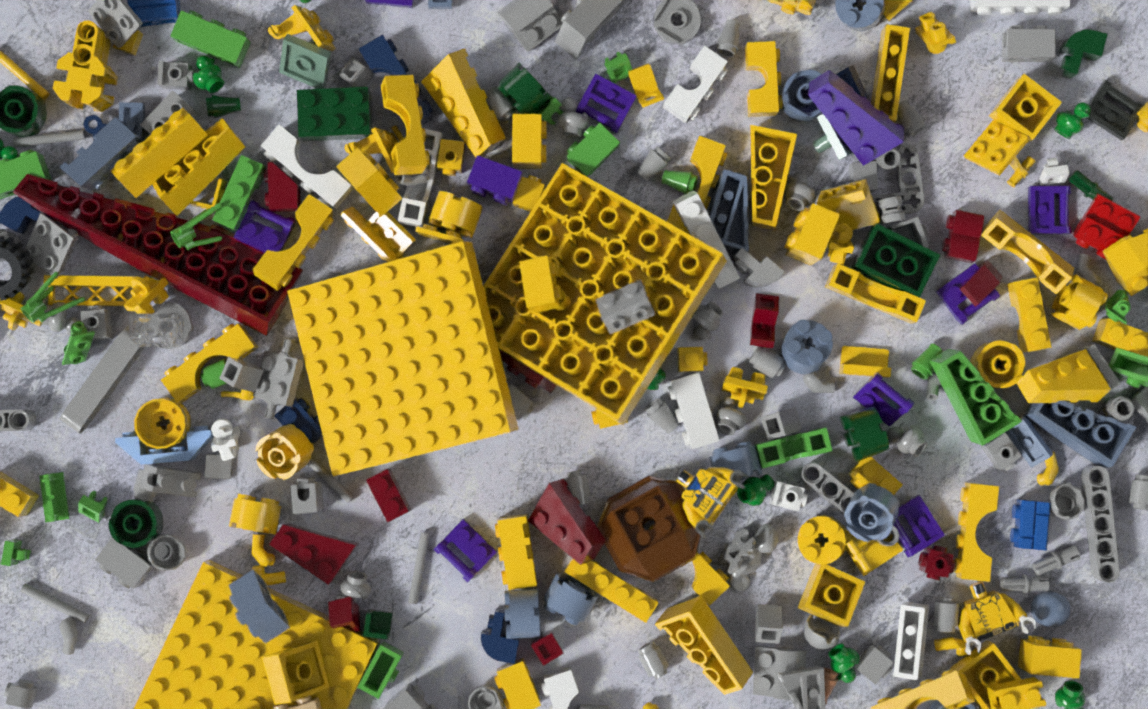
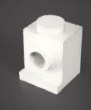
(780, 492)

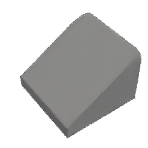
(355, 73)
(217, 468)

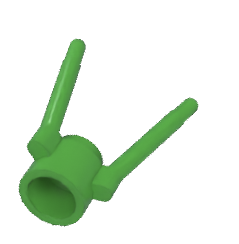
(185, 234)
(35, 308)

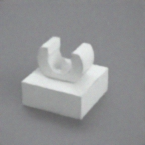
(1053, 173)

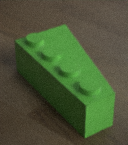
(973, 399)

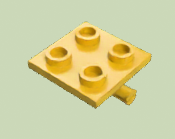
(303, 21)
(377, 143)
(998, 149)
(870, 554)

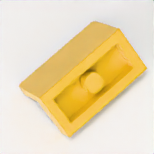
(864, 361)

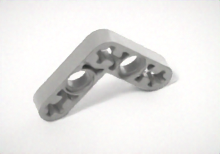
(905, 190)

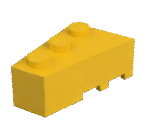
(1064, 379)
(516, 551)

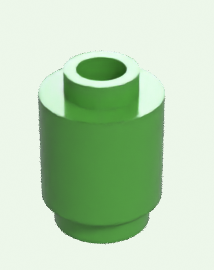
(212, 374)

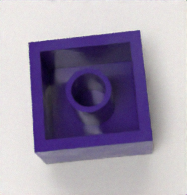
(494, 180)

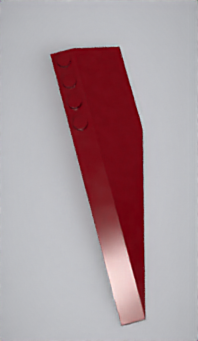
(211, 273)

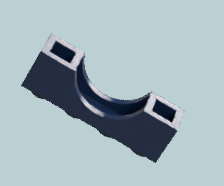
(381, 59)

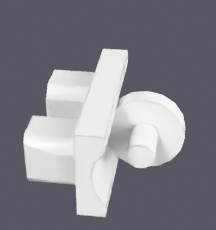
(225, 439)

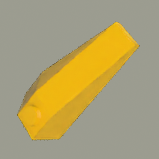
(1129, 262)

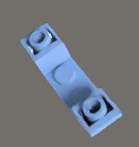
(137, 449)

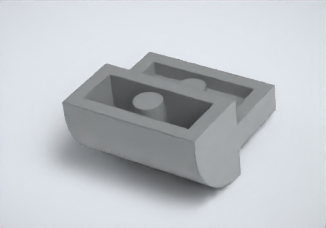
(530, 21)
(760, 273)
(770, 662)

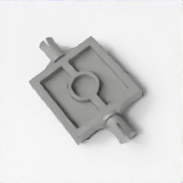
(279, 378)

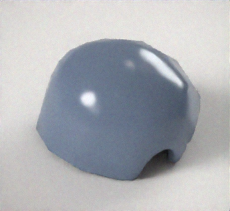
(1050, 609)

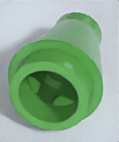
(679, 180)
(921, 366)

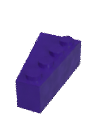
(858, 123)

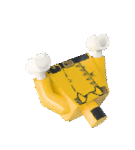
(989, 615)

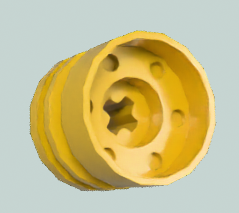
(148, 423)

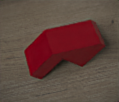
(981, 283)
(764, 320)

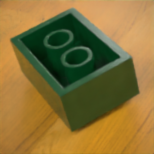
(334, 113)
(895, 260)

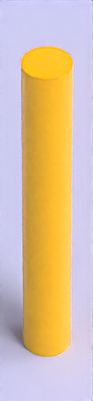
(23, 76)

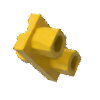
(934, 33)
(840, 243)
(145, 291)
(14, 313)
(744, 390)

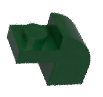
(1083, 44)

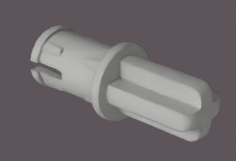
(1056, 560)
(1024, 583)

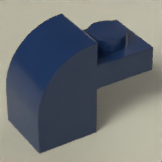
(18, 215)
(495, 643)

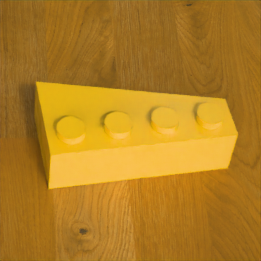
(464, 103)
(198, 167)
(770, 168)
(707, 643)

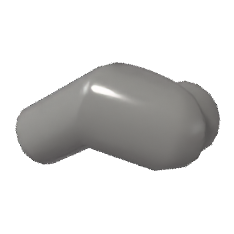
(815, 384)
(933, 387)

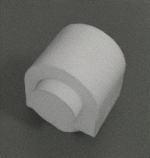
(20, 694)

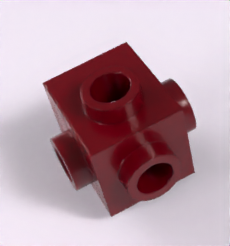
(928, 559)

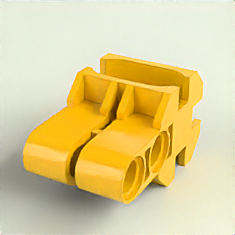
(87, 70)

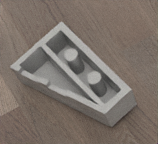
(584, 22)

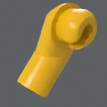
(1050, 472)

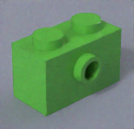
(1130, 367)
(381, 670)

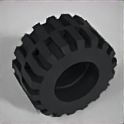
(19, 265)

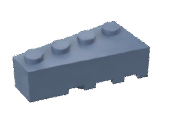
(1083, 430)

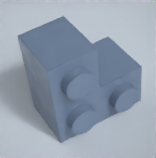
(257, 607)

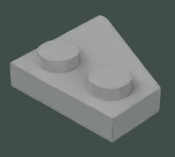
(805, 687)

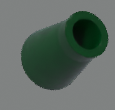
(222, 105)

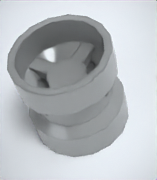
(893, 215)

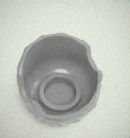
(1066, 501)
(166, 552)
(821, 633)
(485, 698)

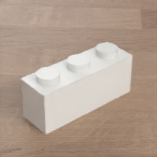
(693, 411)
(911, 640)

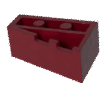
(314, 551)

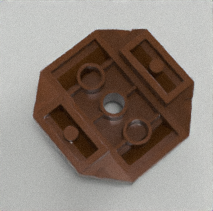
(654, 551)

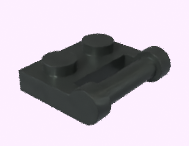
(1109, 115)

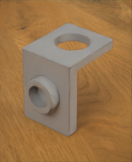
(920, 231)

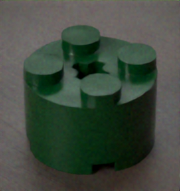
(524, 89)
(32, 113)
(864, 433)
(126, 513)

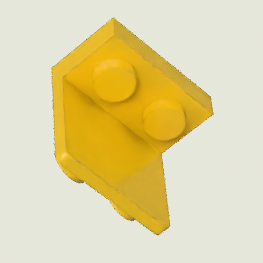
(853, 204)
(433, 233)
(870, 471)

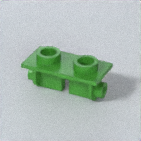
(1118, 306)
(78, 344)
(54, 497)

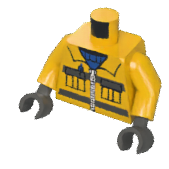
(708, 494)

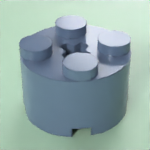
(863, 19)
(792, 93)
(808, 334)
(741, 458)
(871, 513)
(569, 598)
(522, 613)

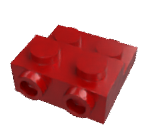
(1104, 224)

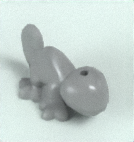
(745, 555)

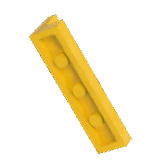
(90, 282)

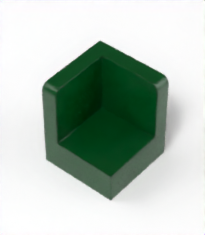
(378, 624)

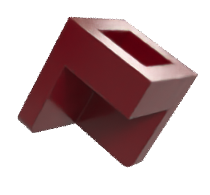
(343, 613)
(547, 647)

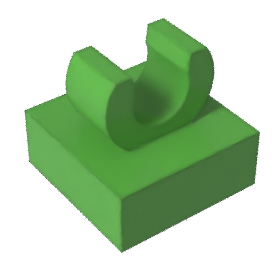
(618, 67)
(549, 109)
(91, 508)
(12, 553)

